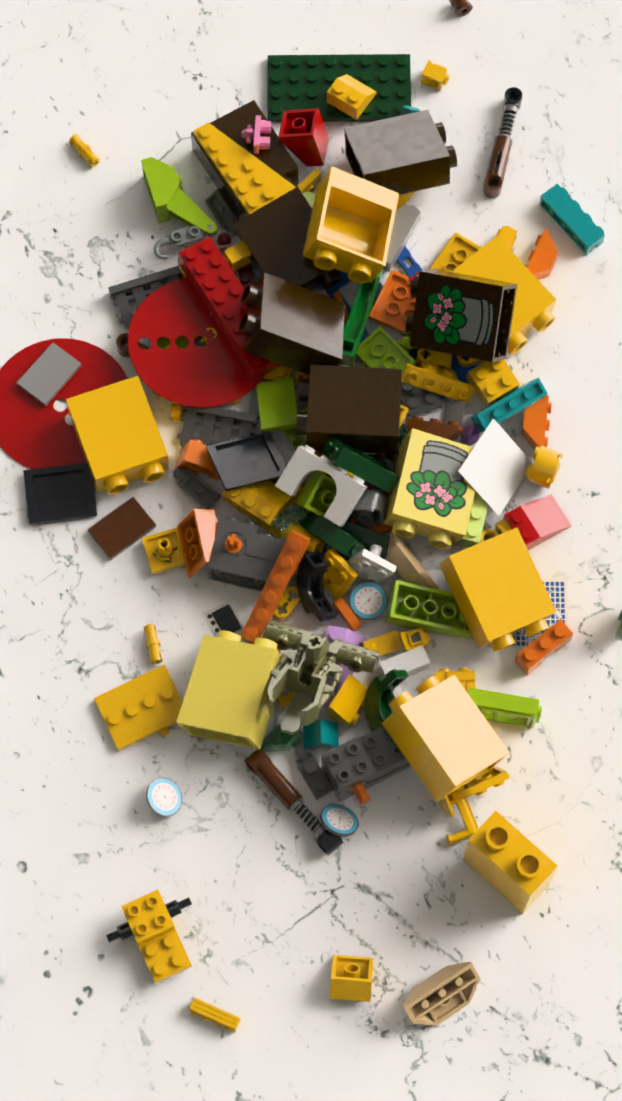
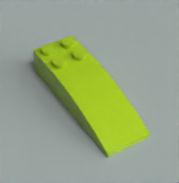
(427, 608)

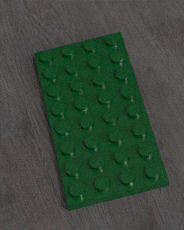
(303, 83)

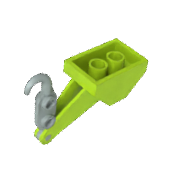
(171, 202)

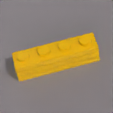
(214, 1014)

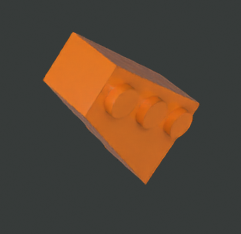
(195, 458)

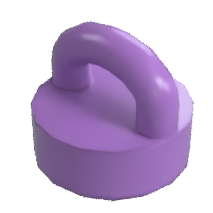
(470, 435)

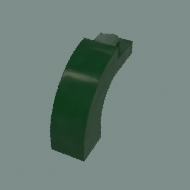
(332, 535)
(379, 696)

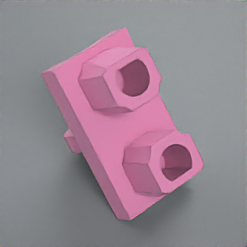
(249, 134)

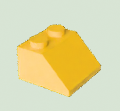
(350, 96)
(348, 702)
(351, 978)

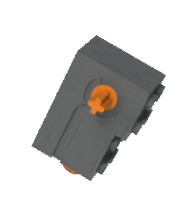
(243, 555)
(362, 764)

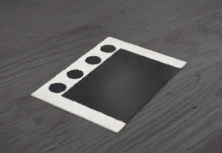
(223, 618)

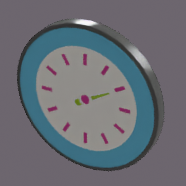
(368, 600)
(163, 797)
(339, 820)

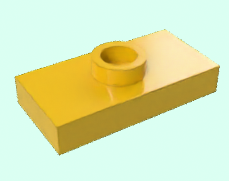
(310, 181)

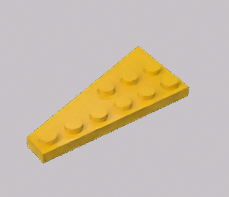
(246, 175)

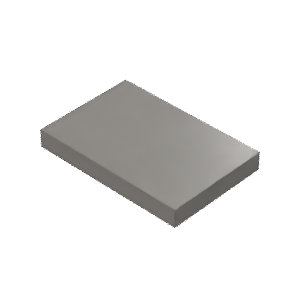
(49, 374)

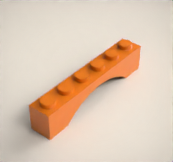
(275, 586)

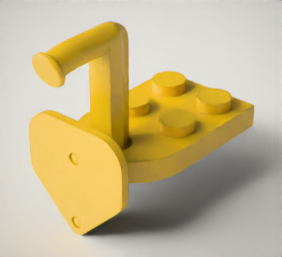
(494, 777)

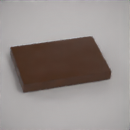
(121, 528)

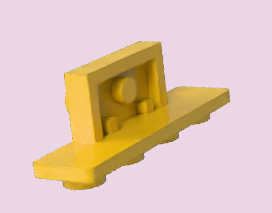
(438, 380)

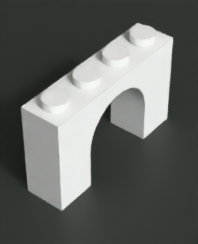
(348, 488)
(411, 661)

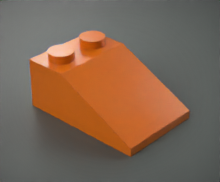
(197, 538)

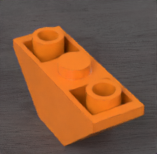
(544, 256)
(536, 422)

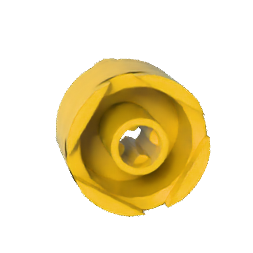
(544, 467)

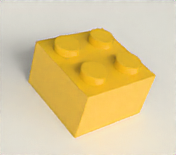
(492, 381)

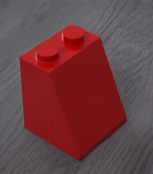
(305, 135)

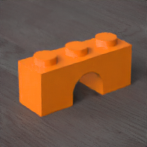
(549, 641)

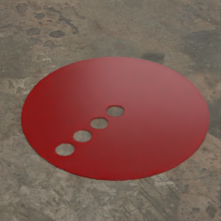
(189, 374)
(36, 433)

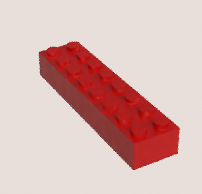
(222, 297)

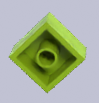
(318, 493)

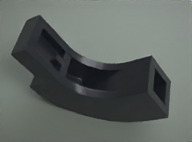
(310, 586)

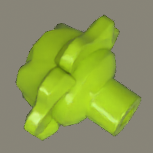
(405, 342)

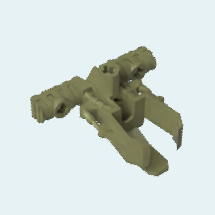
(310, 671)

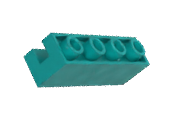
(571, 218)
(509, 404)

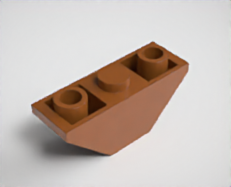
(435, 427)

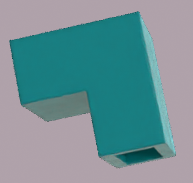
(321, 734)

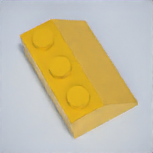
(261, 500)

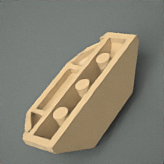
(408, 567)
(442, 994)

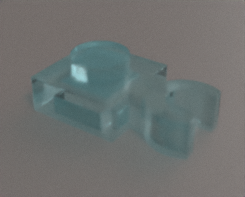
(291, 514)

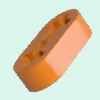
(346, 614)

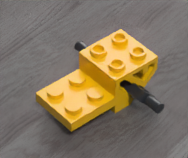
(155, 934)

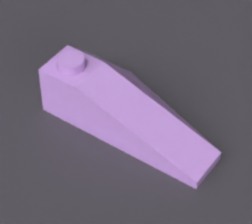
(344, 635)

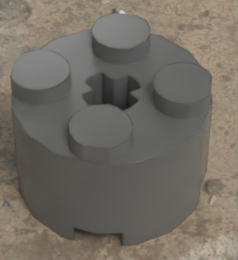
(370, 508)

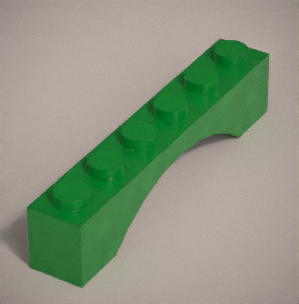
(358, 319)

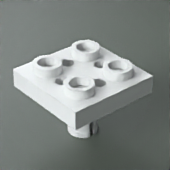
(371, 566)

